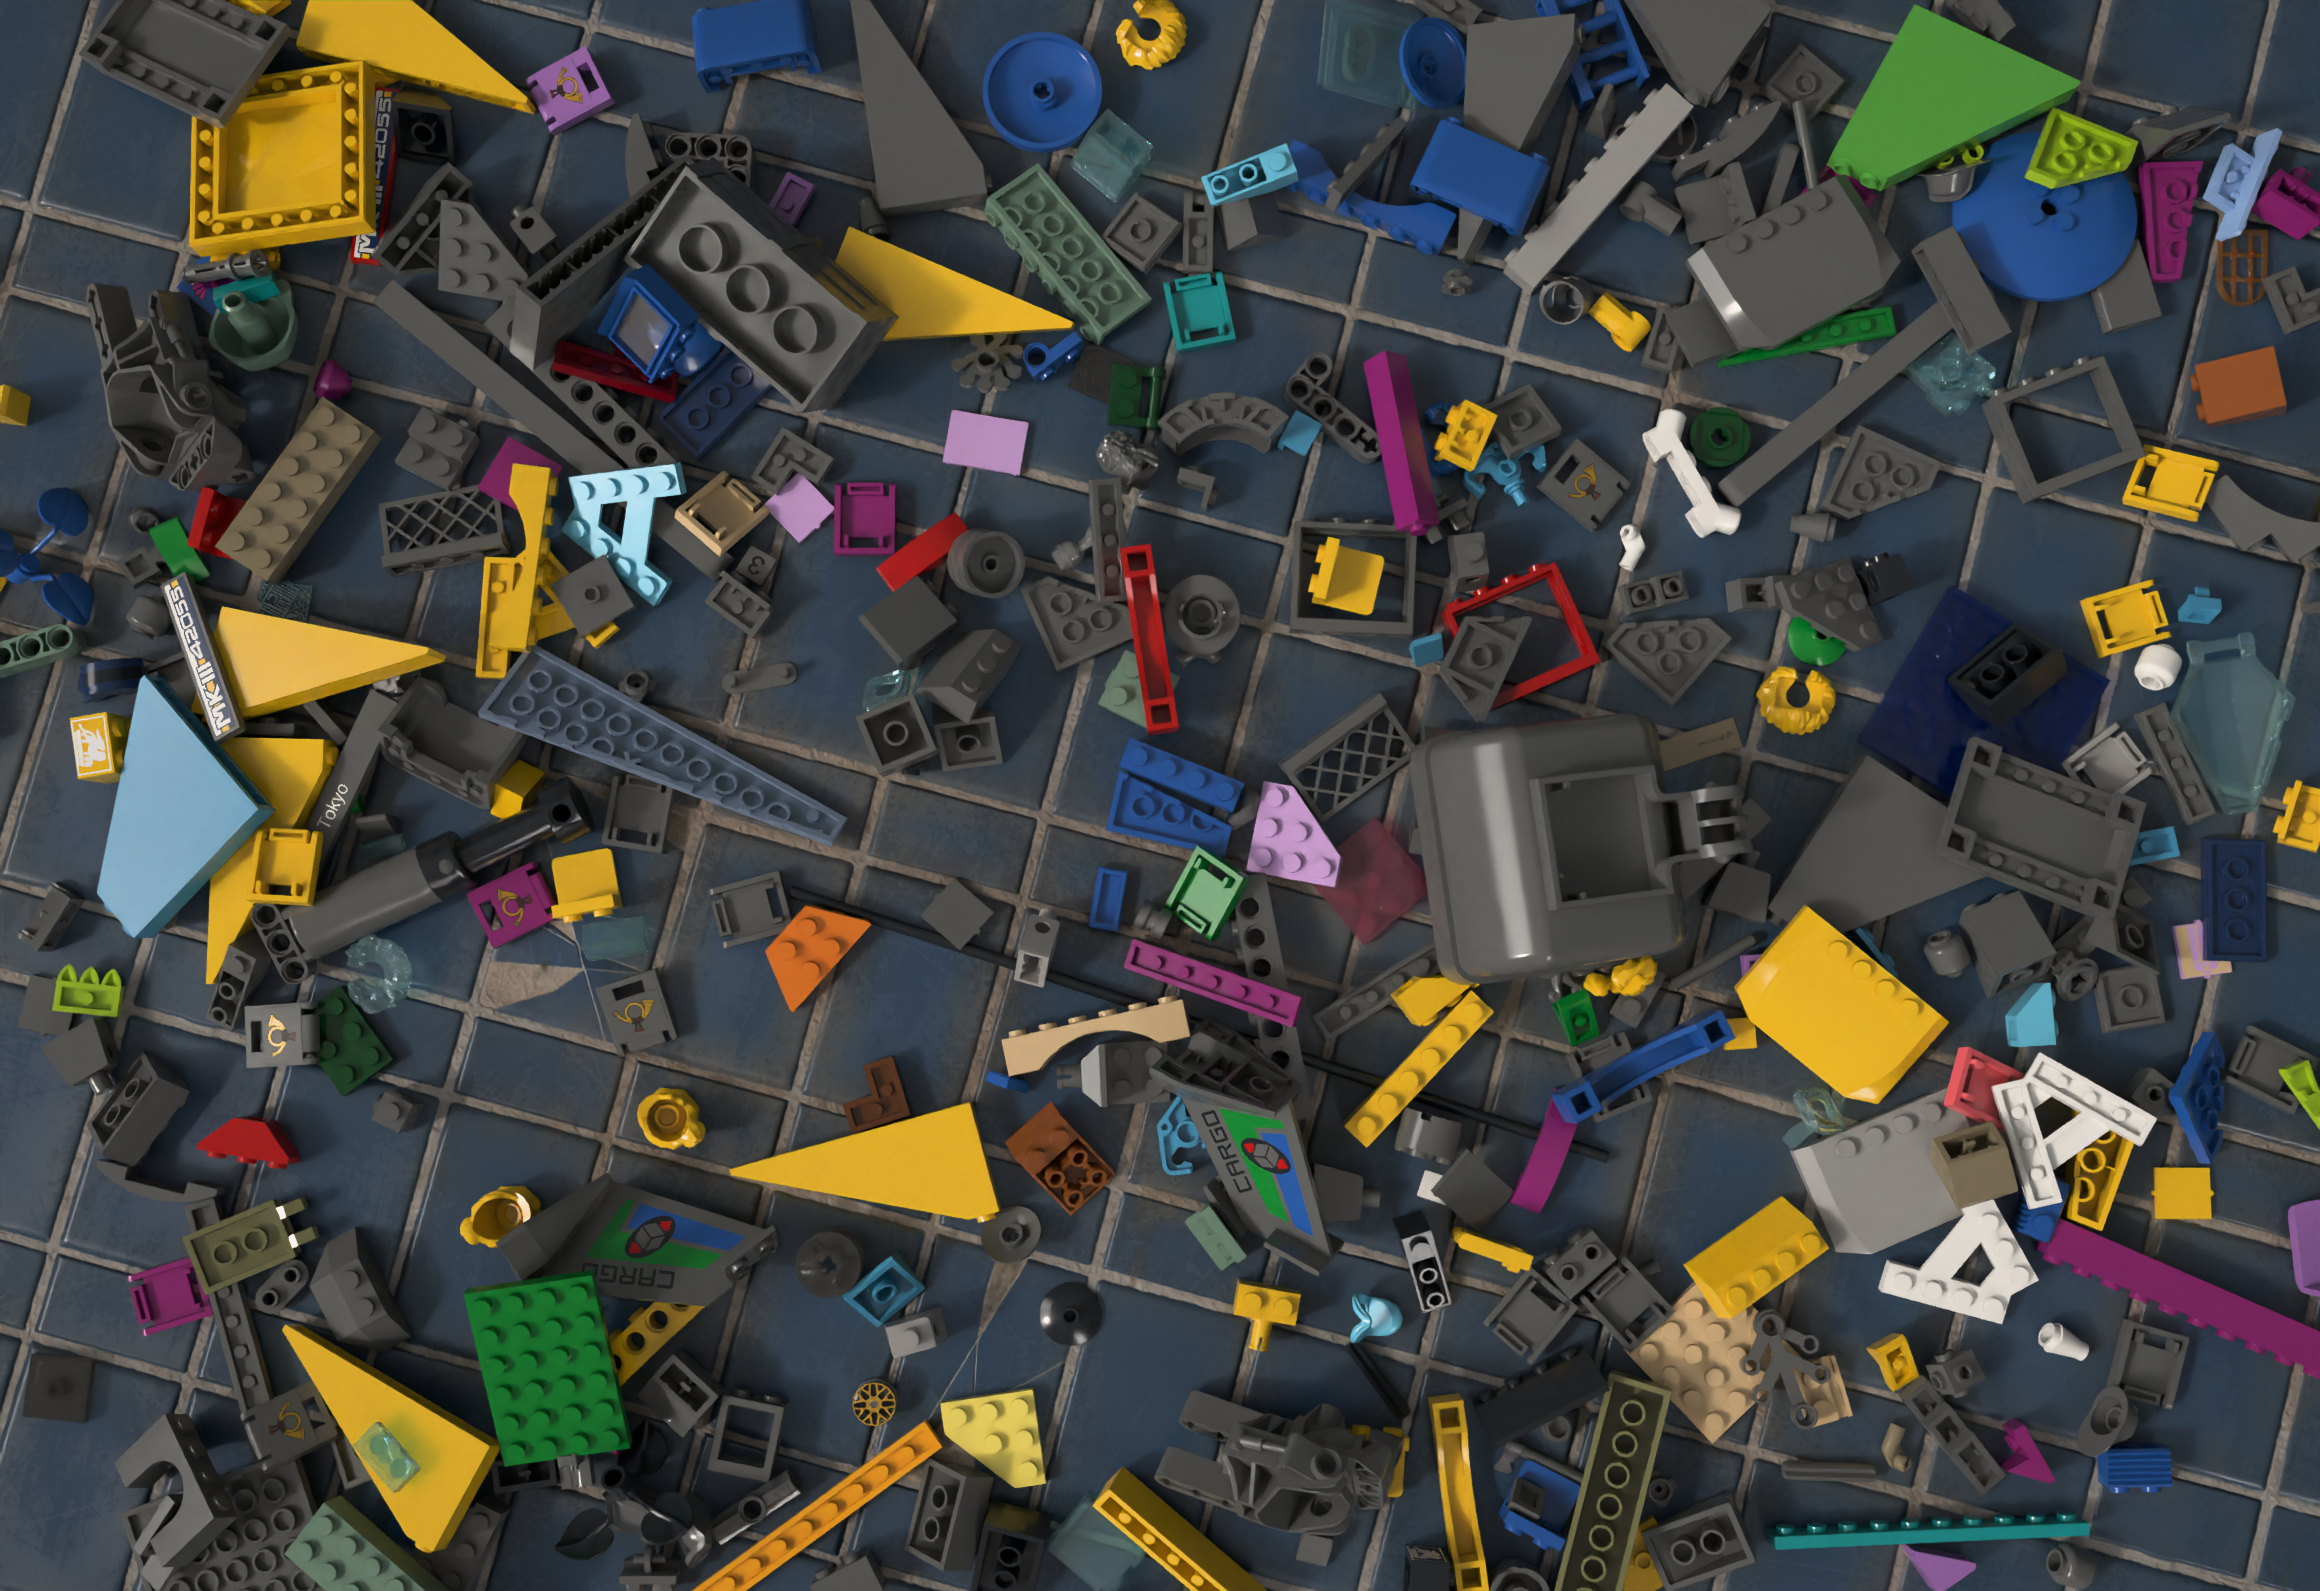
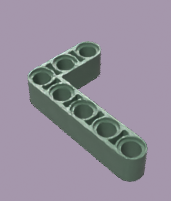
(50, 650)

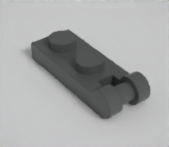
(1197, 234)

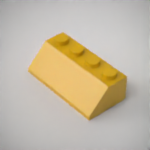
(1755, 1257)

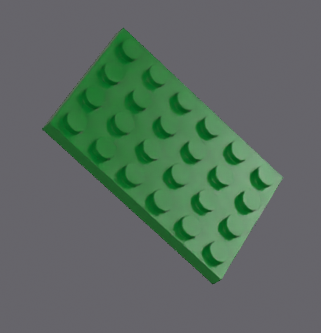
(548, 1367)

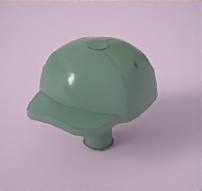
(258, 332)

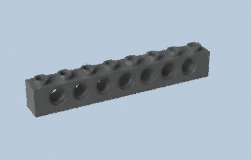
(592, 410)
(1270, 952)

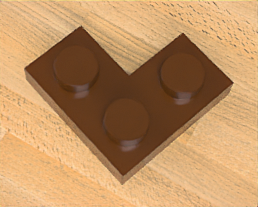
(887, 1098)

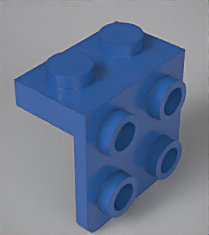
(1557, 1505)

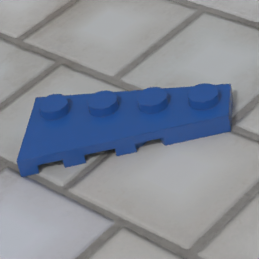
(1157, 817)

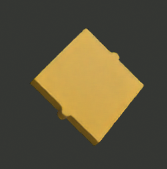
(2182, 1193)

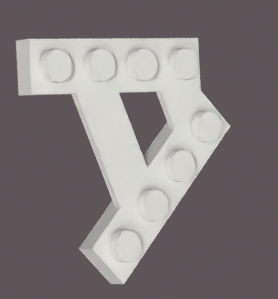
(2038, 1157)
(1935, 1280)

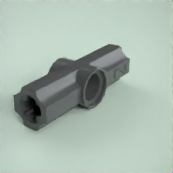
(770, 1496)

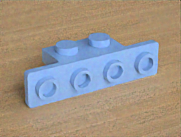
(2238, 180)

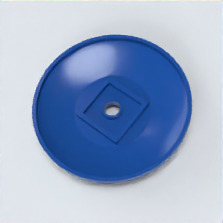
(2037, 252)

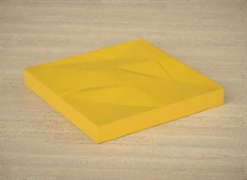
(287, 163)

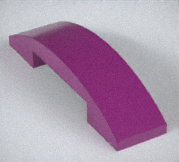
(1545, 1161)

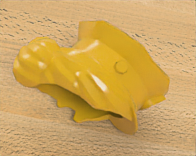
(671, 1119)
(499, 1214)

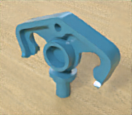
(1503, 471)
(1177, 1131)

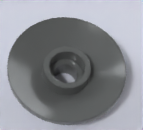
(1009, 1223)

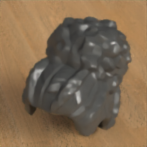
(1127, 459)

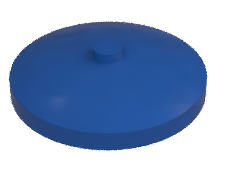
(1042, 92)

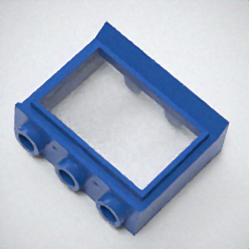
(649, 322)

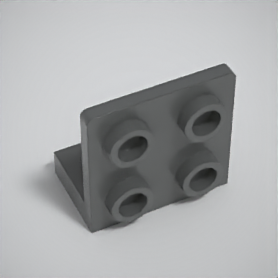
(1715, 205)

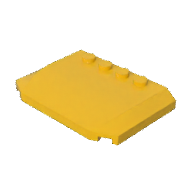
(1837, 1009)

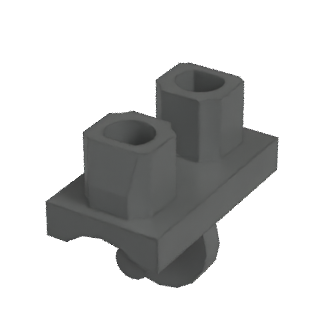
(1454, 513)
(651, 1569)

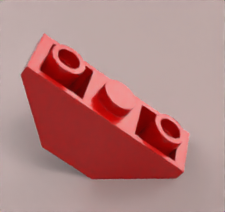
(251, 1141)

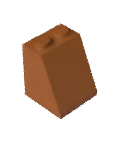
(2239, 388)

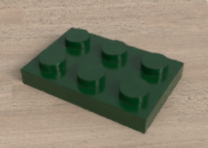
(348, 1042)

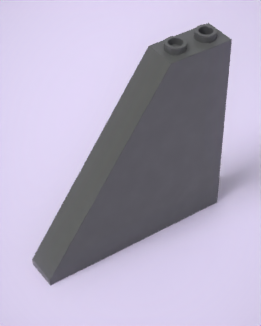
(1868, 854)

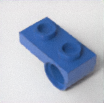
(1064, 351)

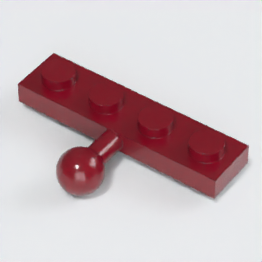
(611, 371)

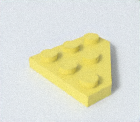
(999, 1433)

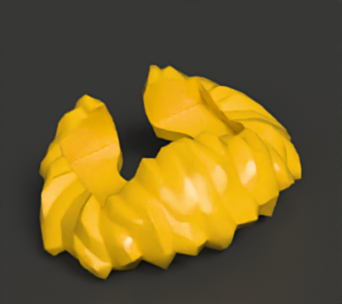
(1158, 51)
(1789, 718)
(1625, 979)

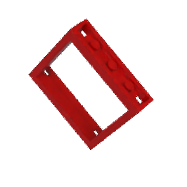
(1569, 612)

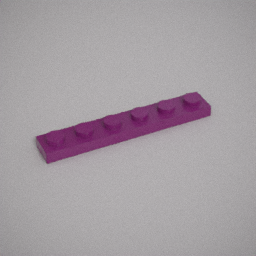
(1214, 982)

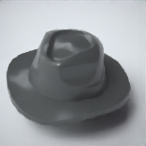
(1201, 614)

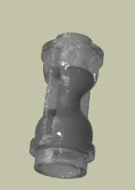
(1072, 552)

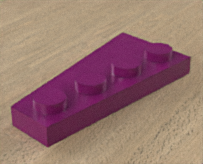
(2166, 215)

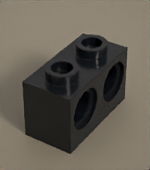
(1884, 578)

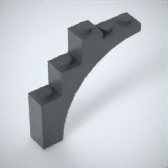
(2250, 522)

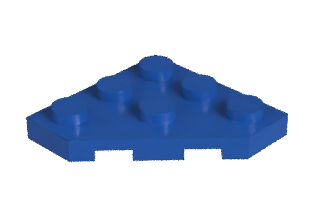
(2199, 1097)

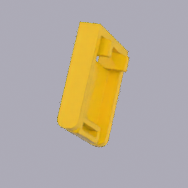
(2176, 485)
(2128, 617)
(285, 860)
(1511, 1256)

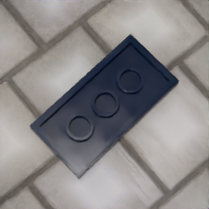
(713, 403)
(2234, 900)

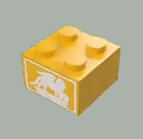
(100, 746)

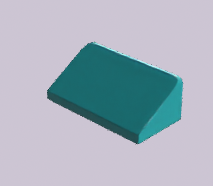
(252, 287)

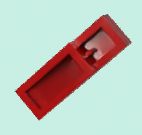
(922, 553)

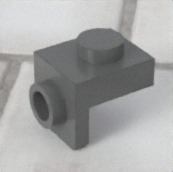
(1196, 480)

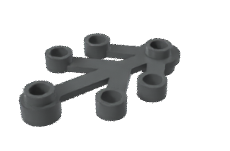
(1782, 1363)

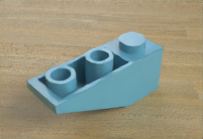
(1251, 177)

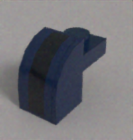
(110, 678)

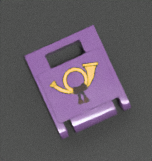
(563, 93)

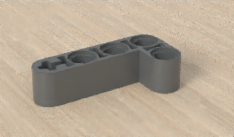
(1338, 413)

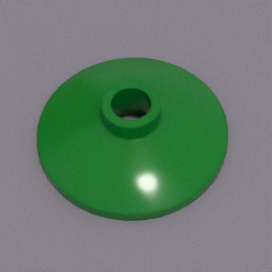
(1811, 649)

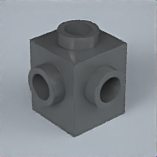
(1954, 1372)

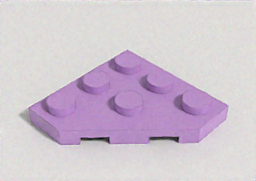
(1291, 840)

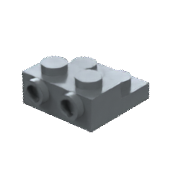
(438, 447)

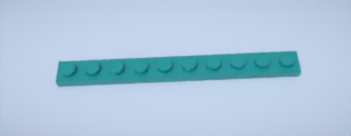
(1939, 1530)

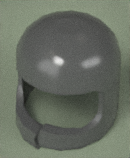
(1579, 292)

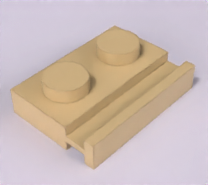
(1827, 1398)

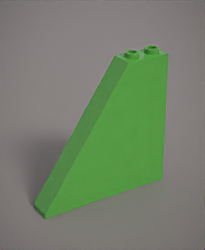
(1940, 97)

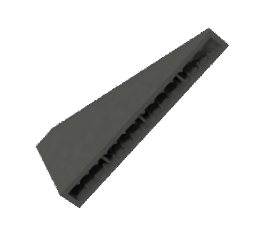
(1700, 39)
(1510, 89)
(915, 145)
(575, 280)

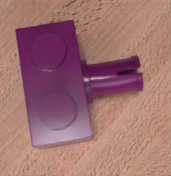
(2289, 202)

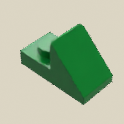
(1577, 1017)

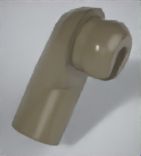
(1893, 1451)

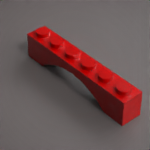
(1149, 639)

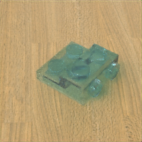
(1951, 376)

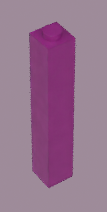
(1401, 443)

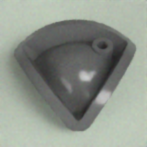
(698, 1540)

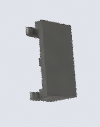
(51, 918)

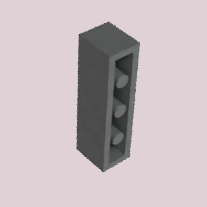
(1961, 290)

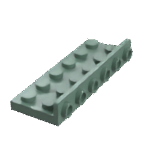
(1065, 254)

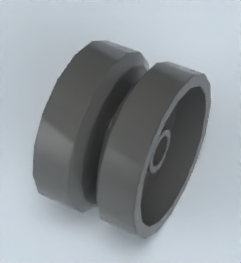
(986, 563)

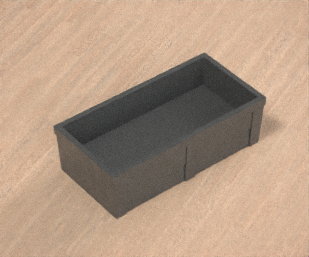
(762, 286)

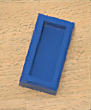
(1108, 899)

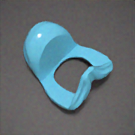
(1379, 1319)

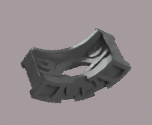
(1222, 418)

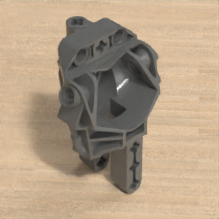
(164, 394)
(1280, 1470)

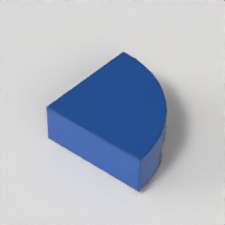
(1007, 1082)

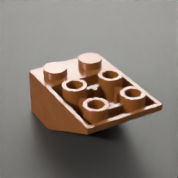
(1060, 1158)

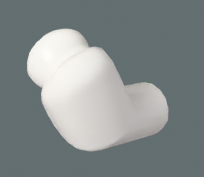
(1633, 545)

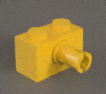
(1266, 1306)

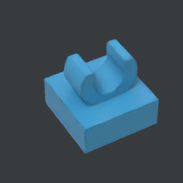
(2200, 607)

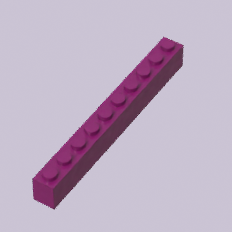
(2184, 1294)

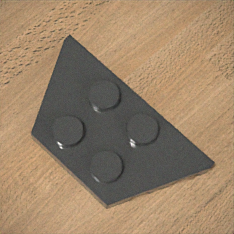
(1481, 660)

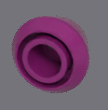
(332, 381)

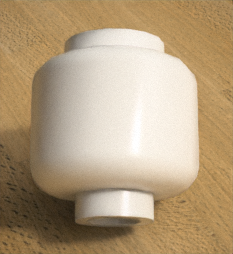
(2158, 666)

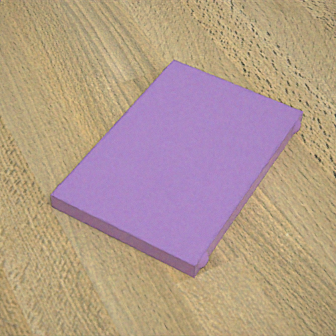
(985, 442)

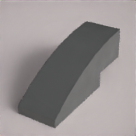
(1754, 594)

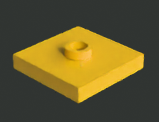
(1641, 1570)

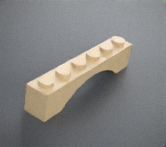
(1035, 1050)

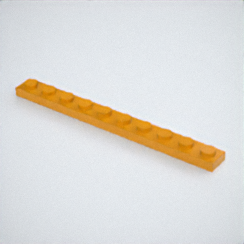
(825, 1511)

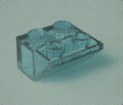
(1112, 155)

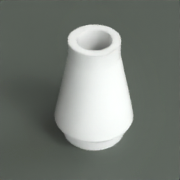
(2061, 1341)

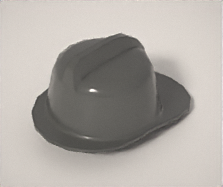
(1950, 183)
(2108, 1422)

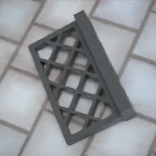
(441, 554)
(1331, 737)

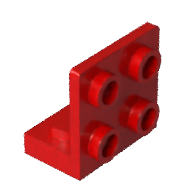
(211, 520)

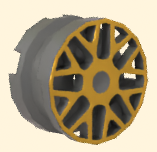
(875, 1401)

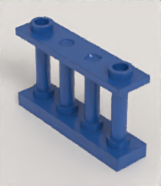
(1583, 89)

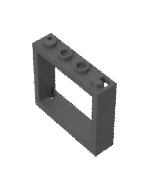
(2013, 452)
(1353, 628)

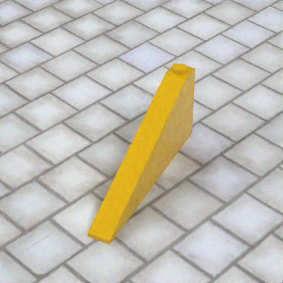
(403, 45)
(934, 298)
(291, 662)
(292, 780)
(915, 1164)
(446, 1448)

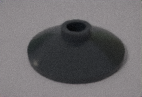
(1074, 1298)

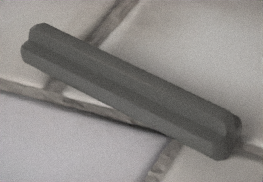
(1828, 1471)

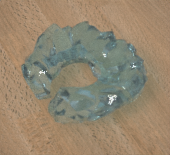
(396, 968)

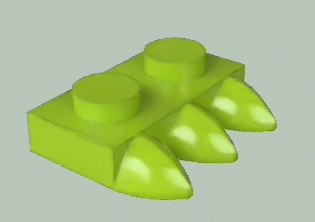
(87, 994)

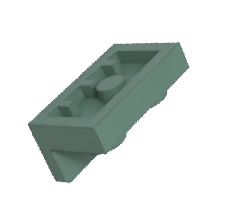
(1215, 1237)

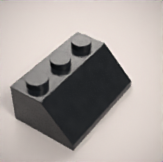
(2008, 674)

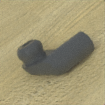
(1248, 809)

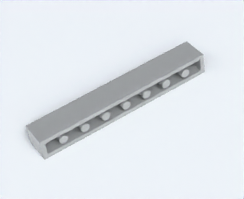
(1597, 189)

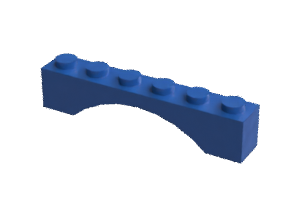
(1419, 224)
(1617, 1077)

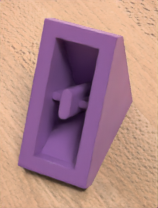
(1939, 1567)

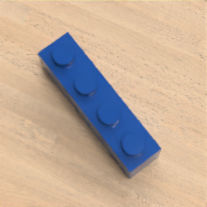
(1181, 775)

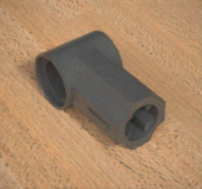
(1645, 205)

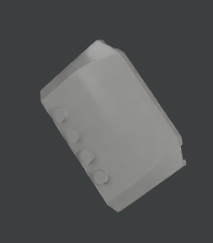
(1877, 1176)

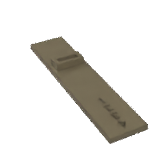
(1699, 744)

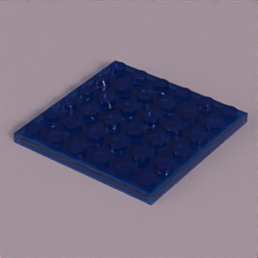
(1928, 725)

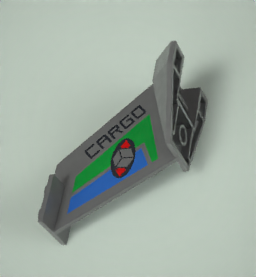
(1253, 1139)
(638, 1245)

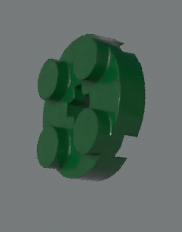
(1731, 427)

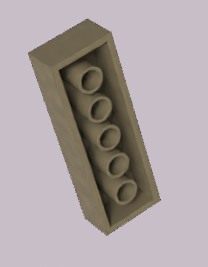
(299, 491)

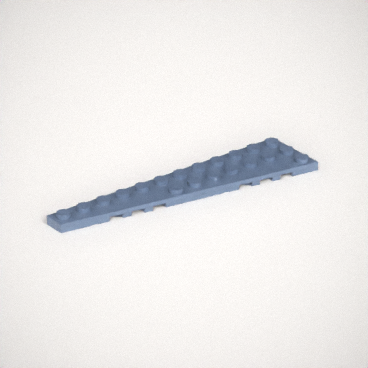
(588, 717)

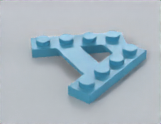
(626, 554)

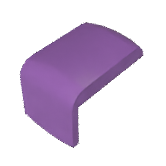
(2305, 1245)

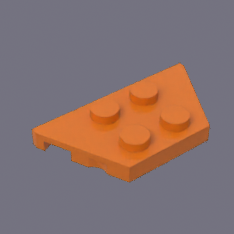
(811, 949)

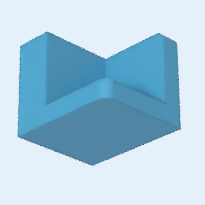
(1300, 433)

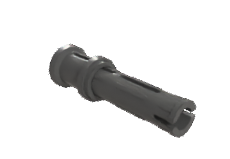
(234, 266)

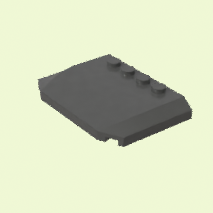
(1795, 266)

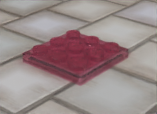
(1374, 882)

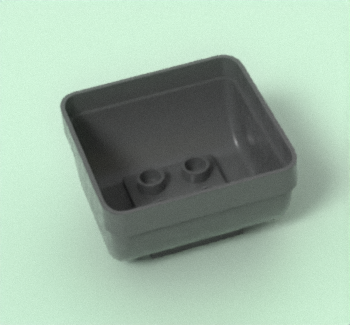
(1560, 845)

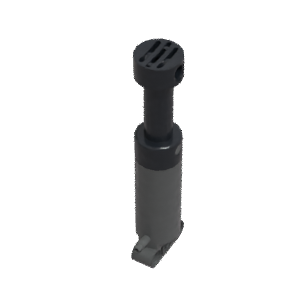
(413, 881)

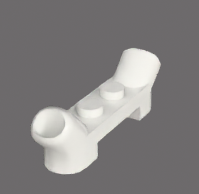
(1707, 514)

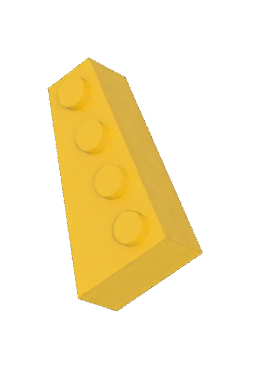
(2095, 1179)

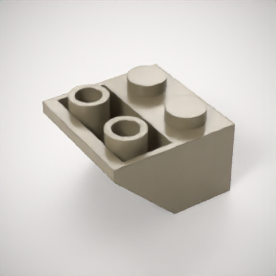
(1974, 1165)

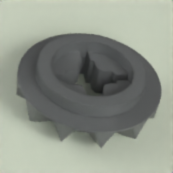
(2074, 988)

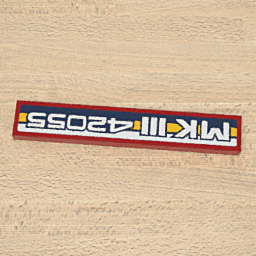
(385, 171)

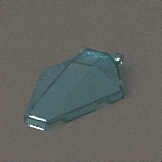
(2231, 720)

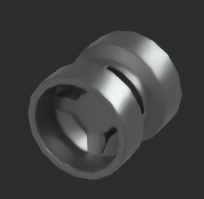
(1151, 918)

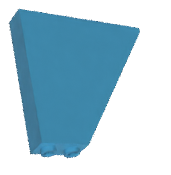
(174, 813)

